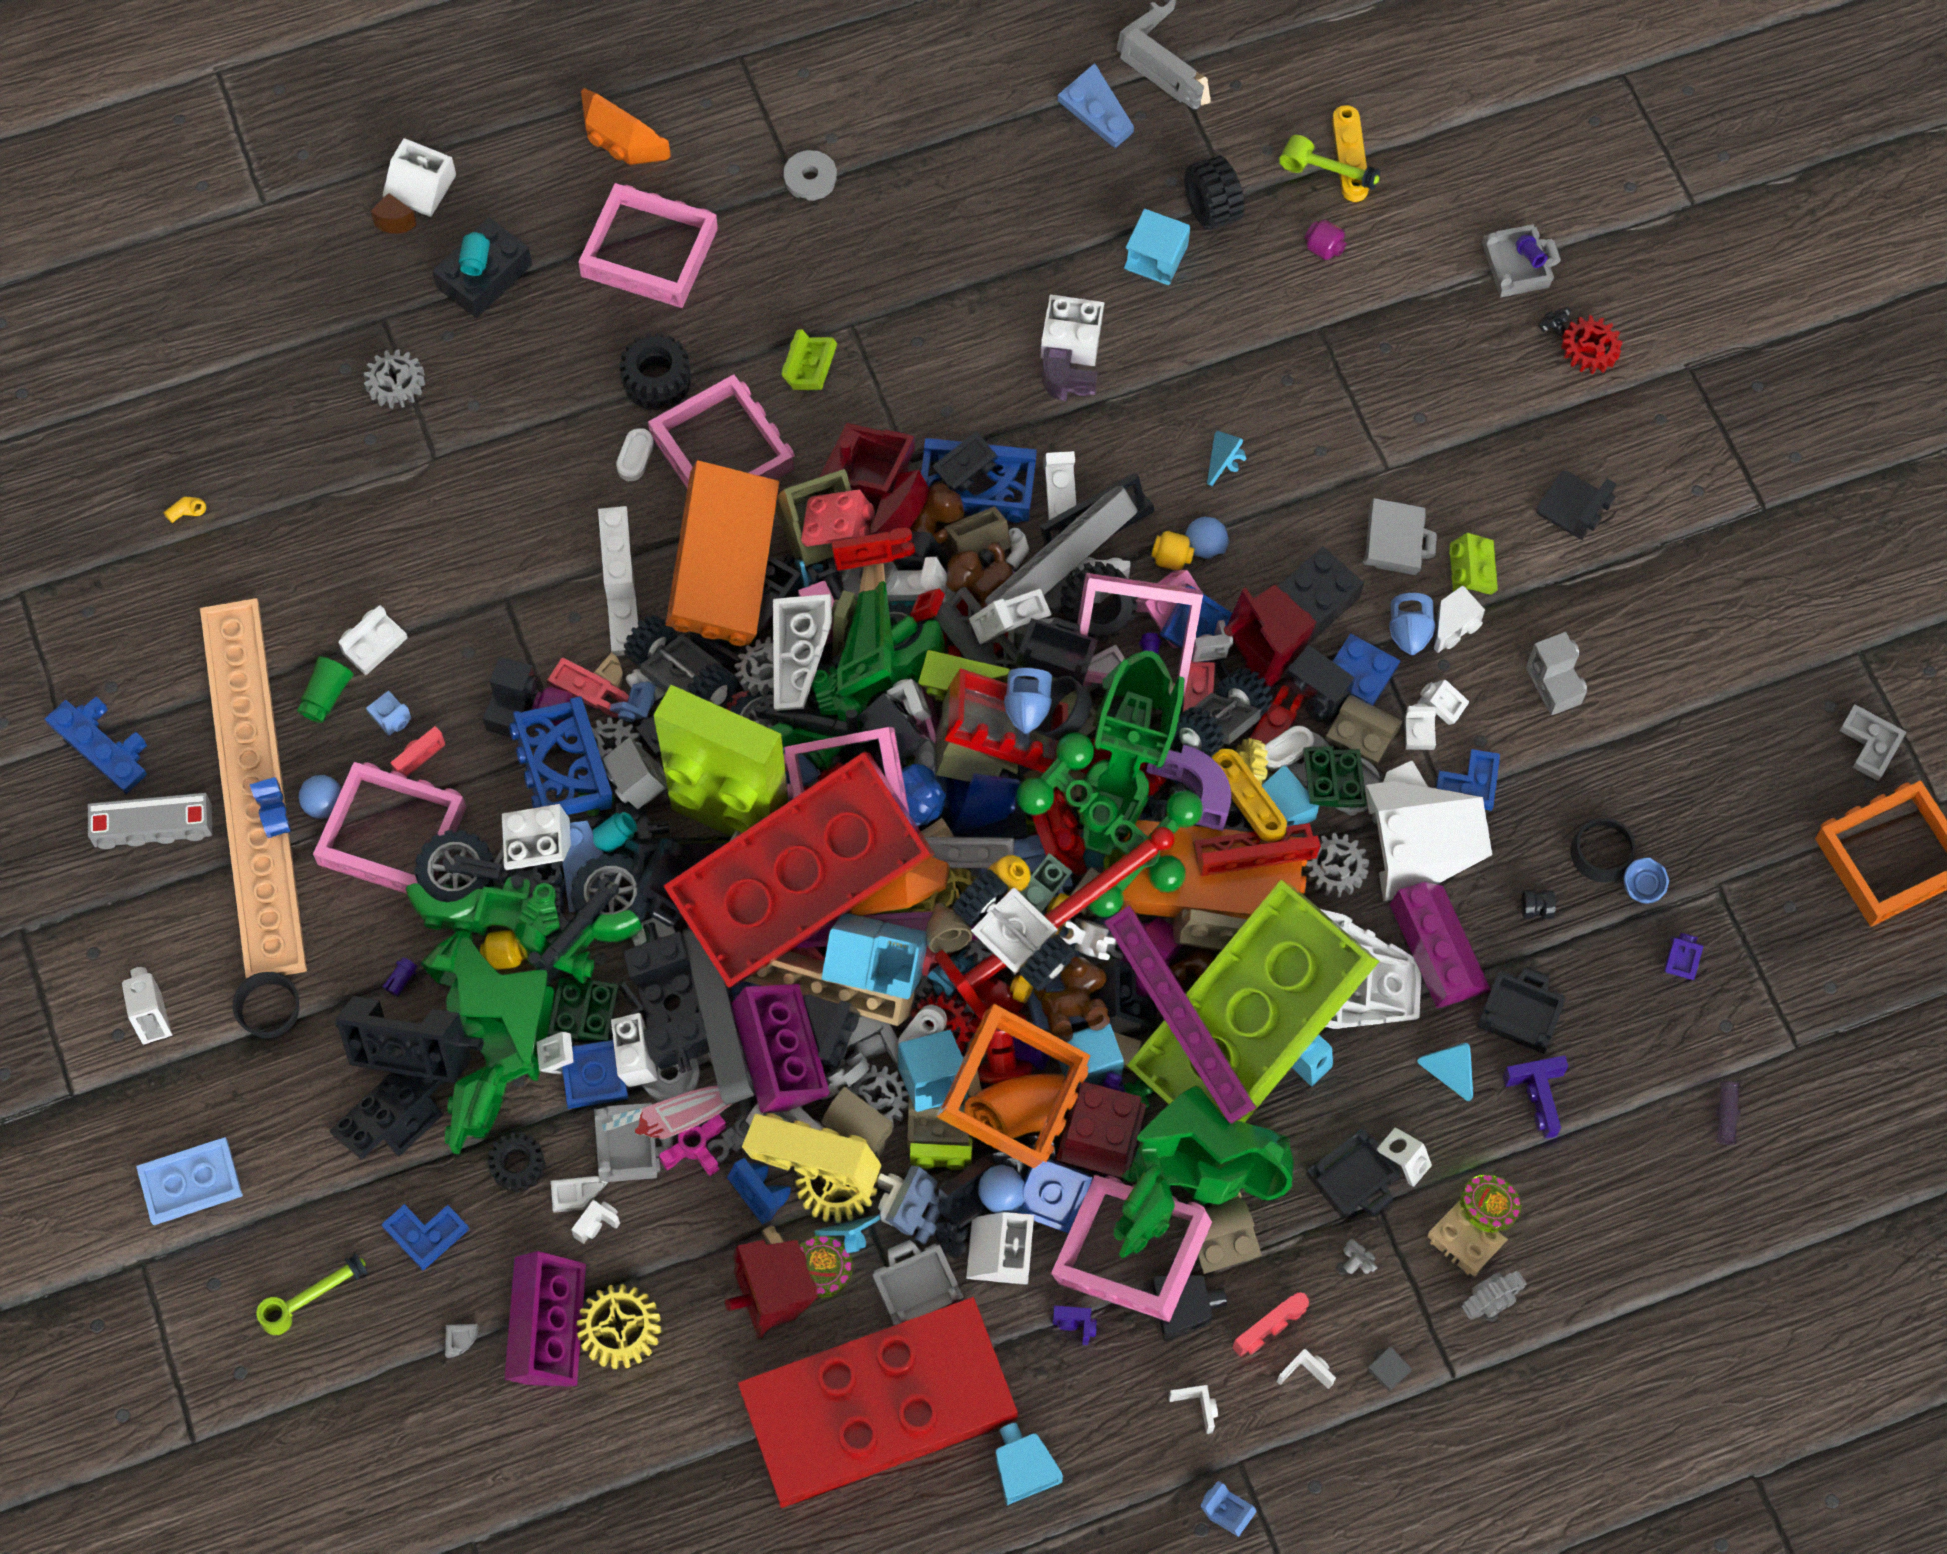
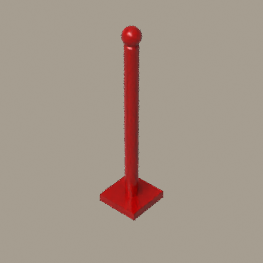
(1161, 840)

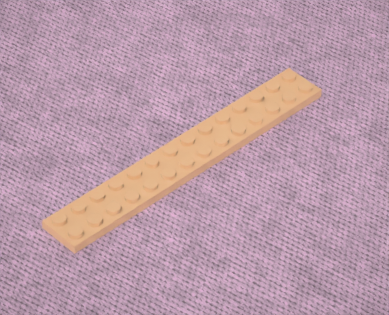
(249, 755)

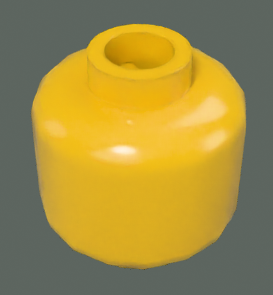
(1172, 550)
(1012, 872)
(501, 950)

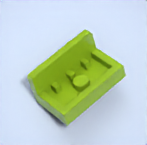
(808, 361)
(1473, 564)
(935, 1155)

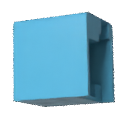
(1157, 246)
(850, 950)
(897, 960)
(1103, 1051)
(929, 1068)

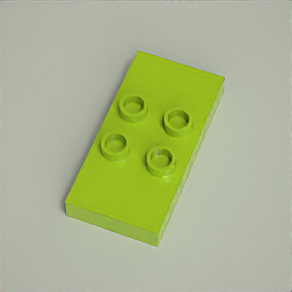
(719, 763)
(1263, 997)

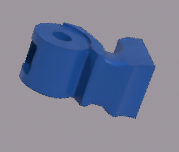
(272, 810)

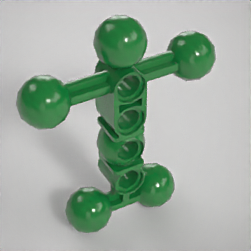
(1182, 810)

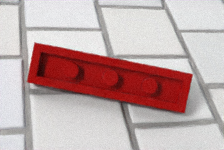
(1255, 855)

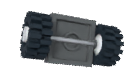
(678, 662)
(1225, 716)

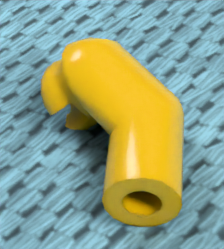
(185, 506)

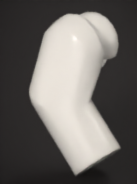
(1019, 548)
(638, 677)

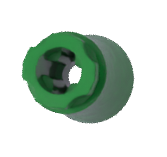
(323, 689)

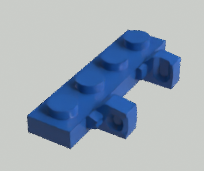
(111, 759)

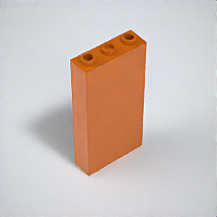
(722, 553)
(1226, 894)

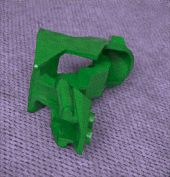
(1144, 684)
(503, 1010)
(1200, 1151)

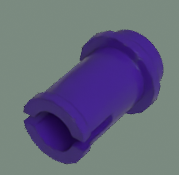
(1527, 246)
(1150, 642)
(400, 976)

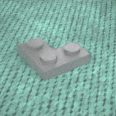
(1879, 738)

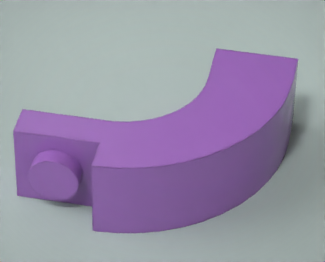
(1203, 778)

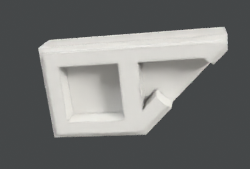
(574, 1193)

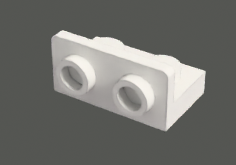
(371, 640)

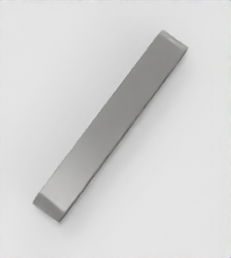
(1069, 547)

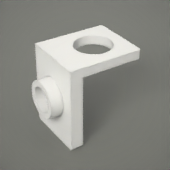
(1413, 1158)
(1315, 1365)
(1208, 1405)

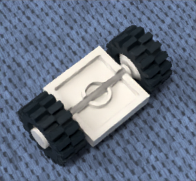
(1014, 930)

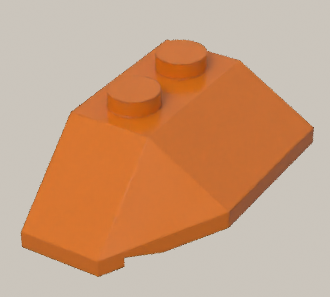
(620, 132)
(908, 889)

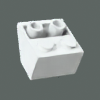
(419, 177)
(1073, 326)
(535, 836)
(1000, 1248)

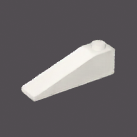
(798, 643)

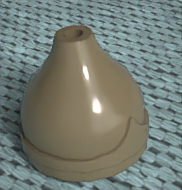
(947, 930)

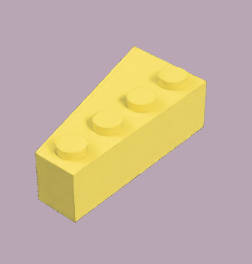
(813, 1152)

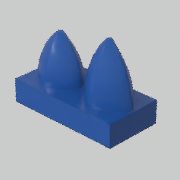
(761, 1199)

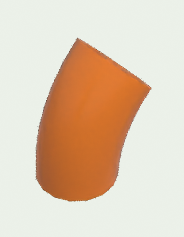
(1016, 1104)

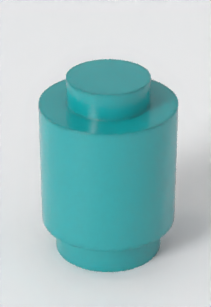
(474, 253)
(614, 832)

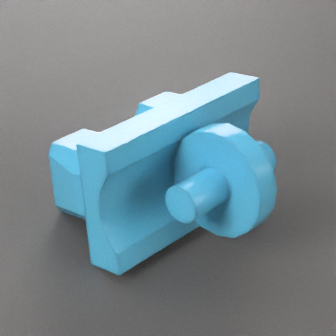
(941, 982)

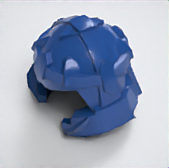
(923, 794)

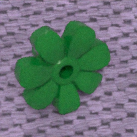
(1139, 1089)

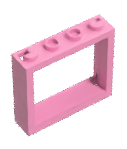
(638, 281)
(730, 386)
(1148, 590)
(888, 751)
(366, 869)
(1159, 1307)

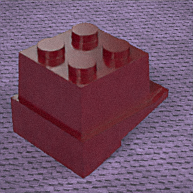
(871, 459)
(1269, 631)
(1102, 1130)
(772, 1283)

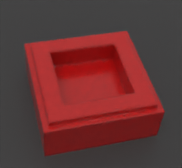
(927, 604)

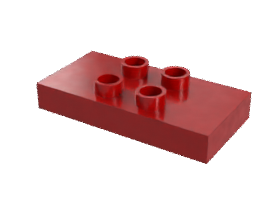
(799, 869)
(877, 1402)

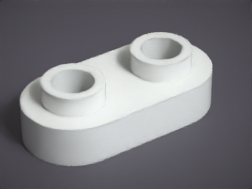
(918, 1026)

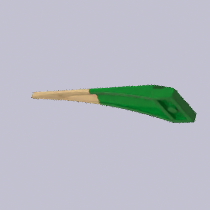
(870, 638)

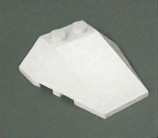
(1426, 833)
(1390, 989)

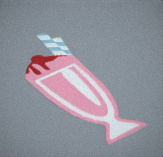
(673, 1114)

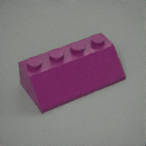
(1438, 944)
(779, 1047)
(544, 1320)

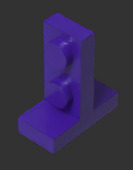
(1538, 1089)

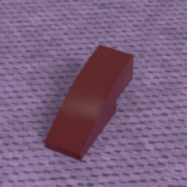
(903, 504)

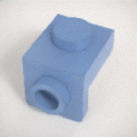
(638, 704)
(1227, 1509)

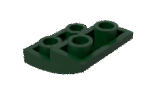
(1334, 777)
(583, 1010)

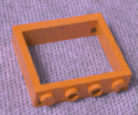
(1849, 874)
(1077, 1059)

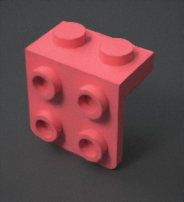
(836, 517)

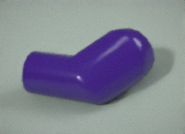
(1113, 1081)

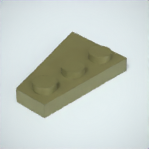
(842, 613)

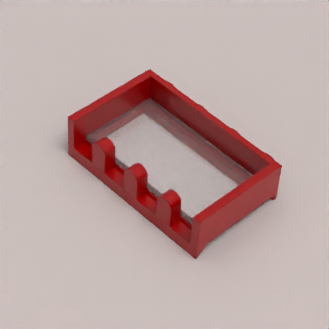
(981, 723)

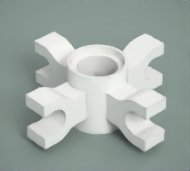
(1091, 939)

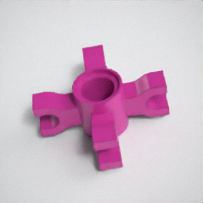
(711, 1128)

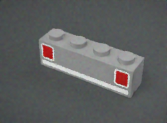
(150, 820)

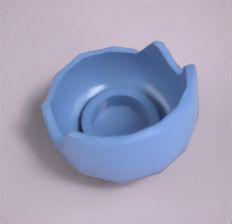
(1207, 537)
(319, 796)
(1645, 880)
(1001, 1189)

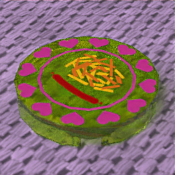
(1490, 1203)
(827, 1264)

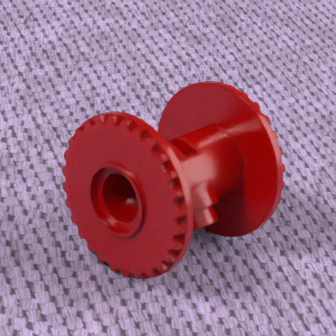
(1000, 1056)

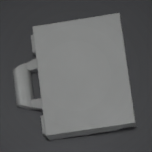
(1513, 271)
(1397, 537)
(622, 1152)
(917, 1283)

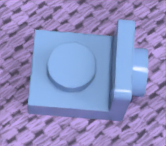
(389, 713)

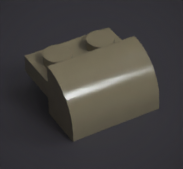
(1363, 728)
(1205, 929)
(853, 1116)
(928, 1129)
(1229, 1238)

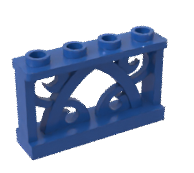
(1010, 460)
(577, 726)

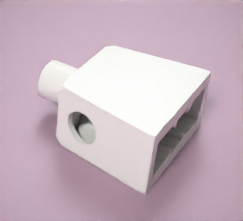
(142, 998)

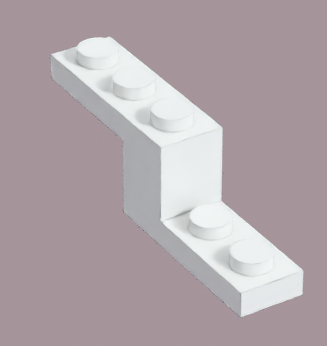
(618, 575)

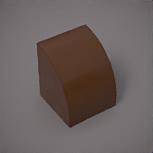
(393, 215)

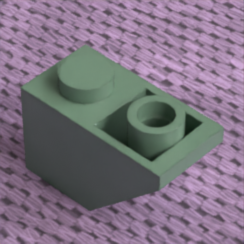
(1045, 882)

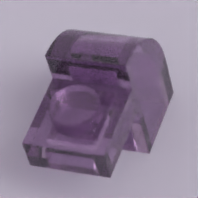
(1060, 378)

